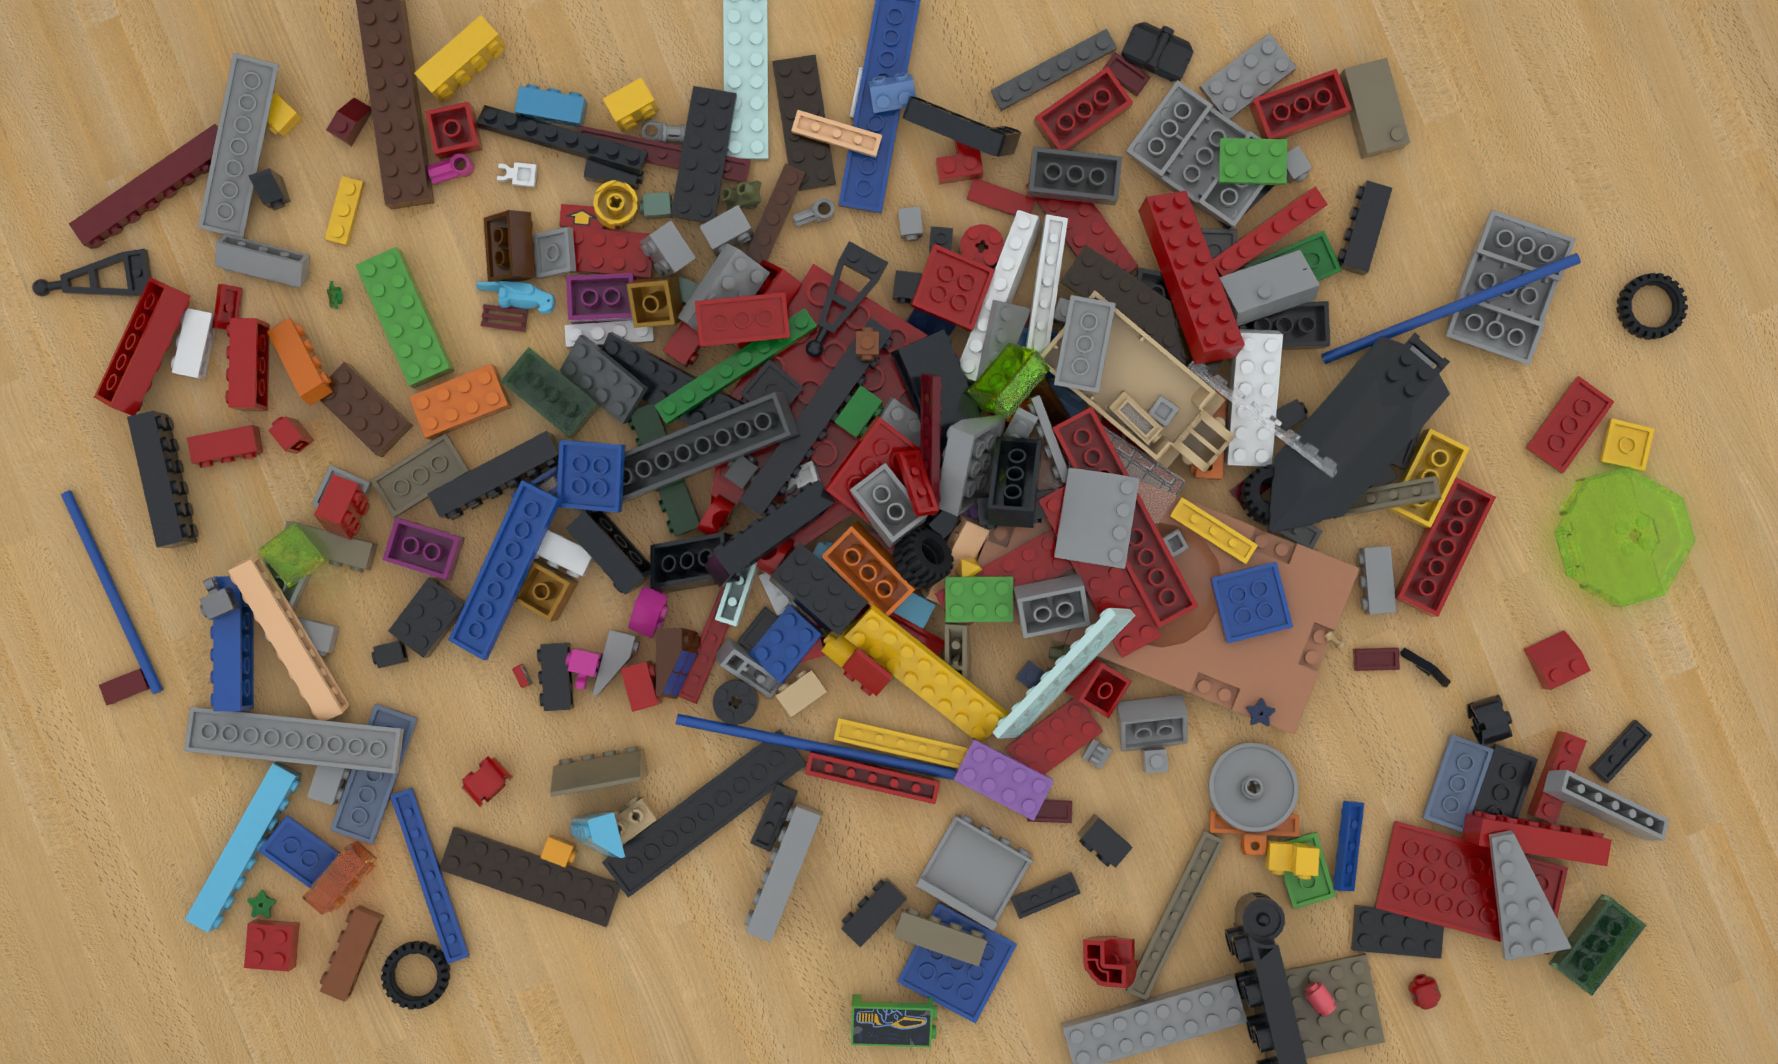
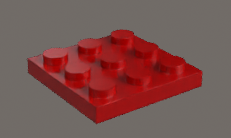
(952, 287)

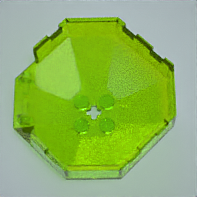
(1597, 543)

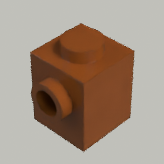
(867, 344)

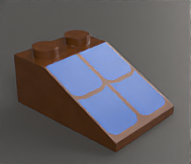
(674, 659)

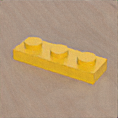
(344, 211)

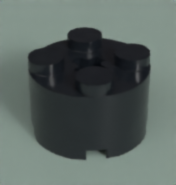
(729, 713)
(1489, 720)

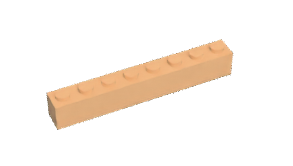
(288, 638)

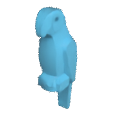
(520, 295)

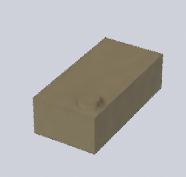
(1375, 108)

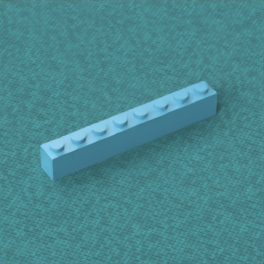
(243, 847)

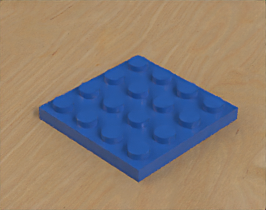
(955, 982)

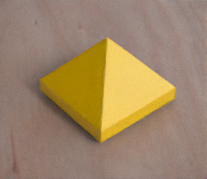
(968, 567)

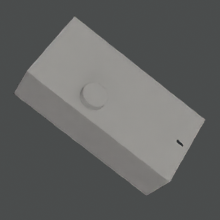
(1270, 287)

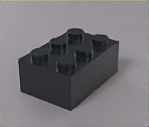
(428, 617)

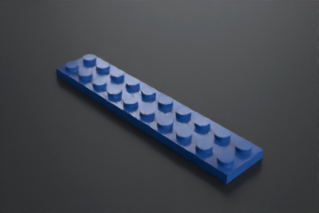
(886, 55)

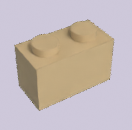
(801, 692)

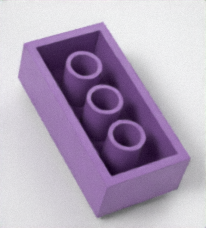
(1003, 779)

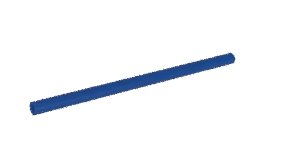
(112, 592)

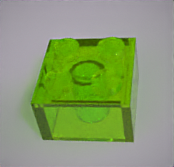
(291, 555)

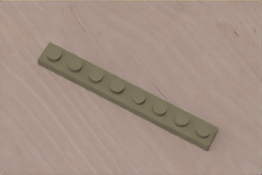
(1175, 914)

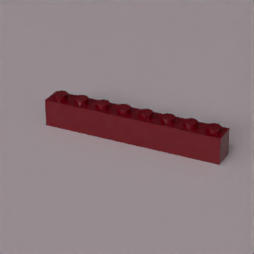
(146, 191)

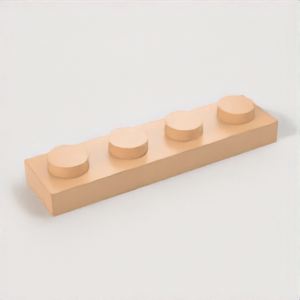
(836, 133)

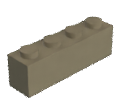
(339, 549)
(940, 937)

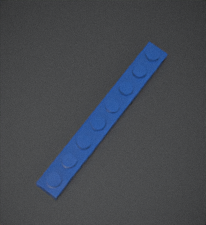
(430, 875)

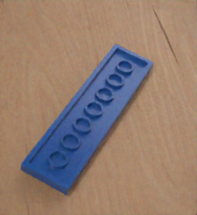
(504, 570)

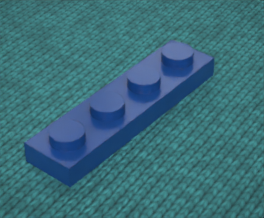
(1348, 846)

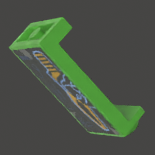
(892, 1023)

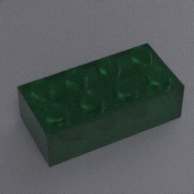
(550, 393)
(1597, 944)

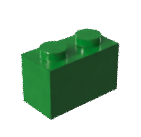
(859, 412)

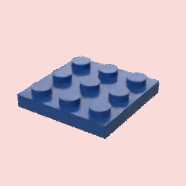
(590, 475)
(1251, 602)

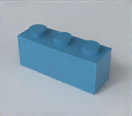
(551, 105)

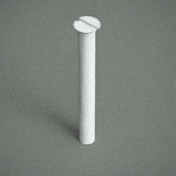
(856, 92)

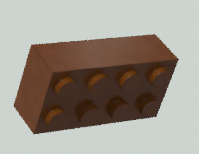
(365, 410)

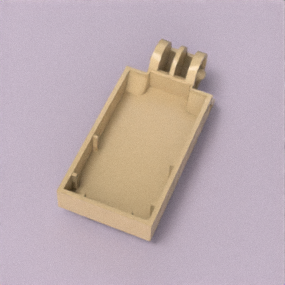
(1145, 372)

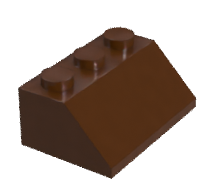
(509, 246)

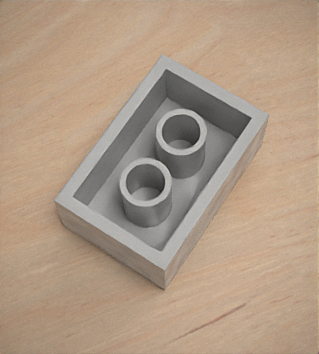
(1051, 605)

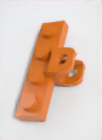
(1288, 828)

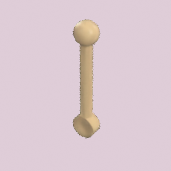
(1339, 643)

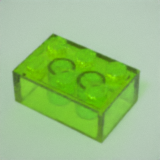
(1009, 380)

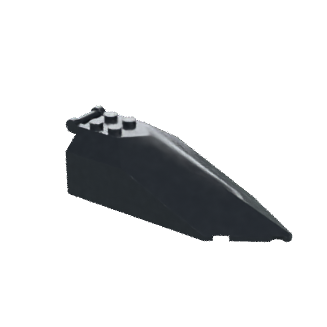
(1358, 428)

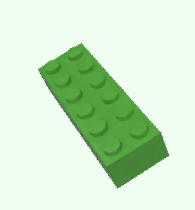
(405, 317)

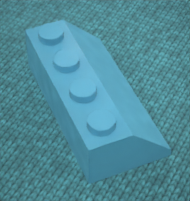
(598, 832)

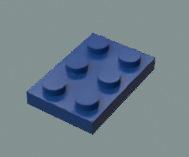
(786, 643)
(298, 851)

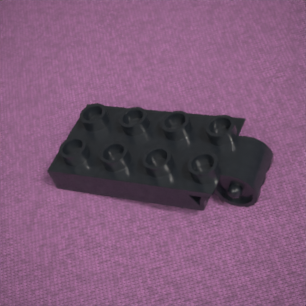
(1264, 979)

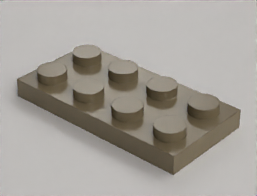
(419, 474)

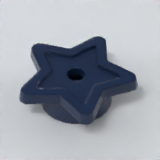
(1254, 711)

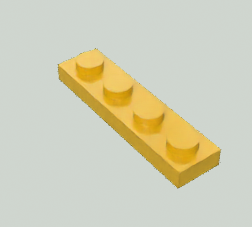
(1213, 530)

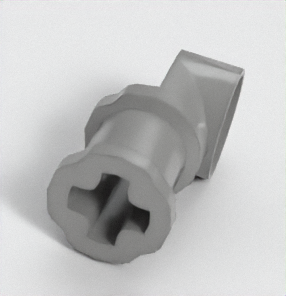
(665, 132)

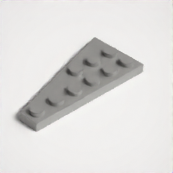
(1524, 913)

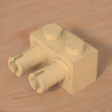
(634, 819)

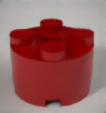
(983, 235)
(486, 781)

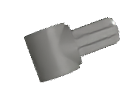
(812, 214)

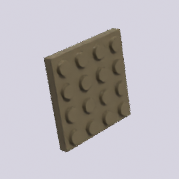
(1356, 1017)

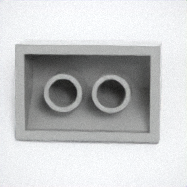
(1152, 722)

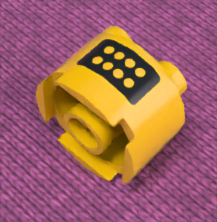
(621, 194)

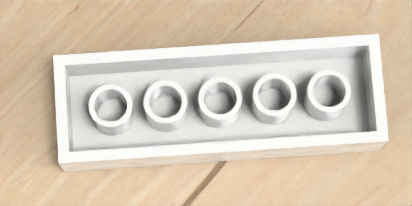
(1257, 376)

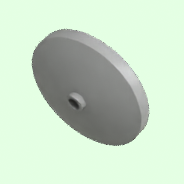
(1269, 775)

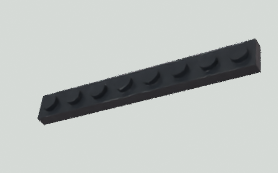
(562, 139)

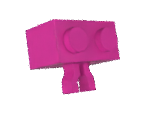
(648, 612)
(584, 663)

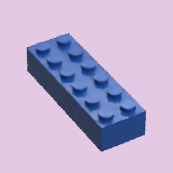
(233, 656)

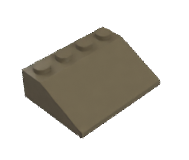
(599, 771)

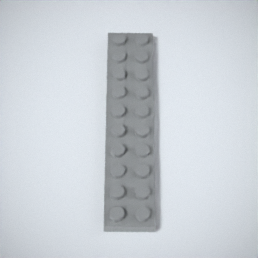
(294, 740)

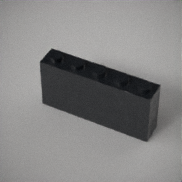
(935, 356)

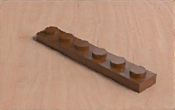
(775, 213)

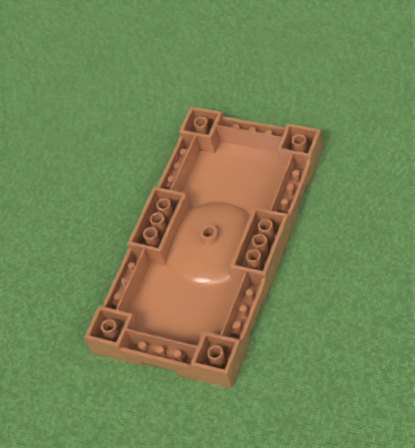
(1194, 647)

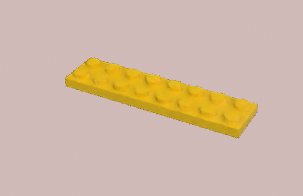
(926, 674)

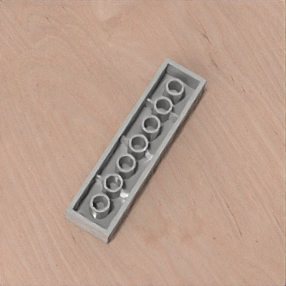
(1154, 1022)

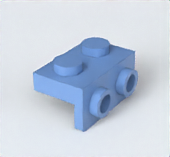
(891, 92)

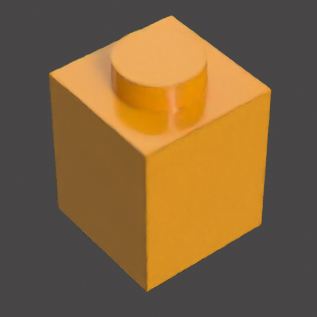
(559, 851)

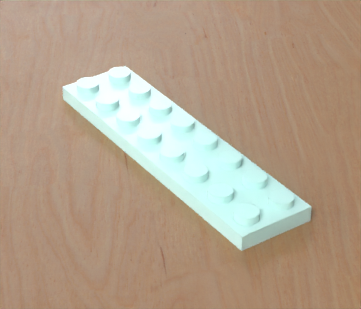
(747, 75)
(1066, 670)

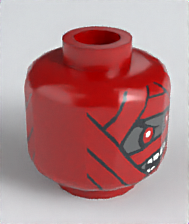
(1424, 991)

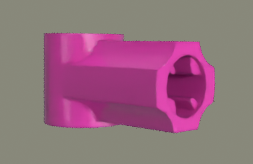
(448, 169)

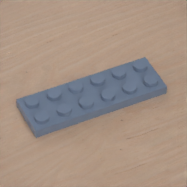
(370, 791)

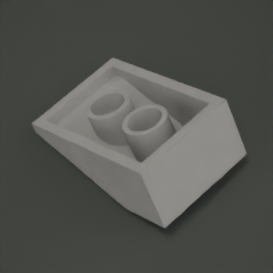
(886, 505)

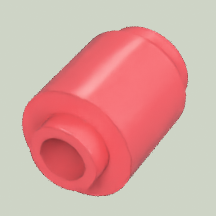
(1320, 999)

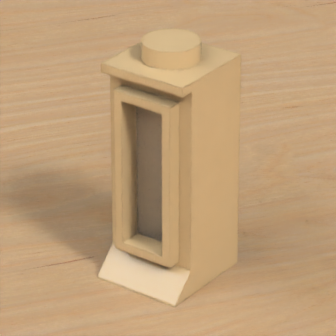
(1136, 418)

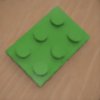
(1252, 161)
(979, 599)
(1313, 890)

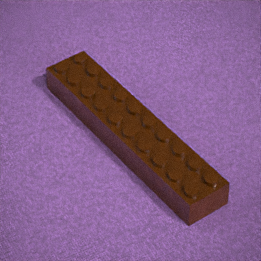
(395, 103)

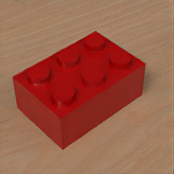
(342, 507)

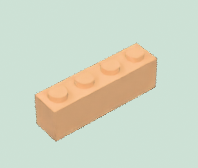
(965, 543)

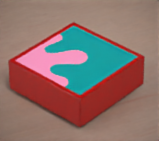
(522, 676)

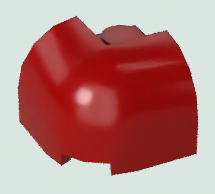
(1110, 960)

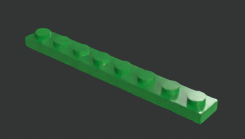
(732, 369)

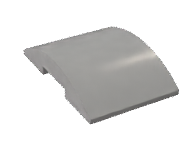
(1183, 153)
(1512, 321)

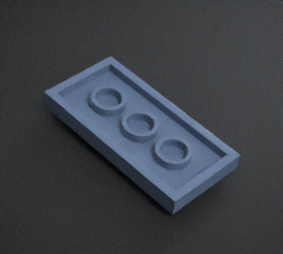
(1457, 782)

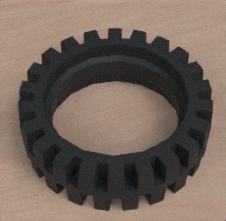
(1676, 297)
(396, 993)

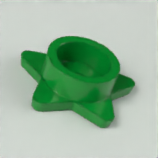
(335, 295)
(267, 905)

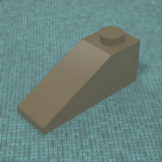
(958, 648)

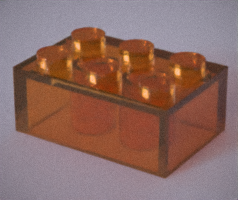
(340, 878)

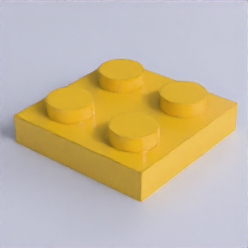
(1626, 445)

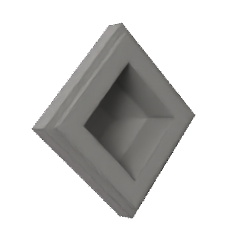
(1175, 543)

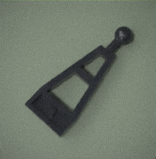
(864, 264)
(136, 269)

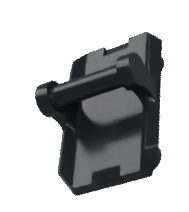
(1158, 51)

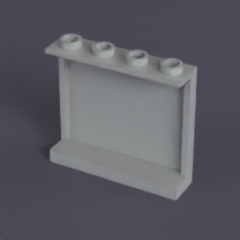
(974, 871)

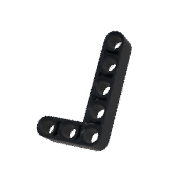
(990, 140)

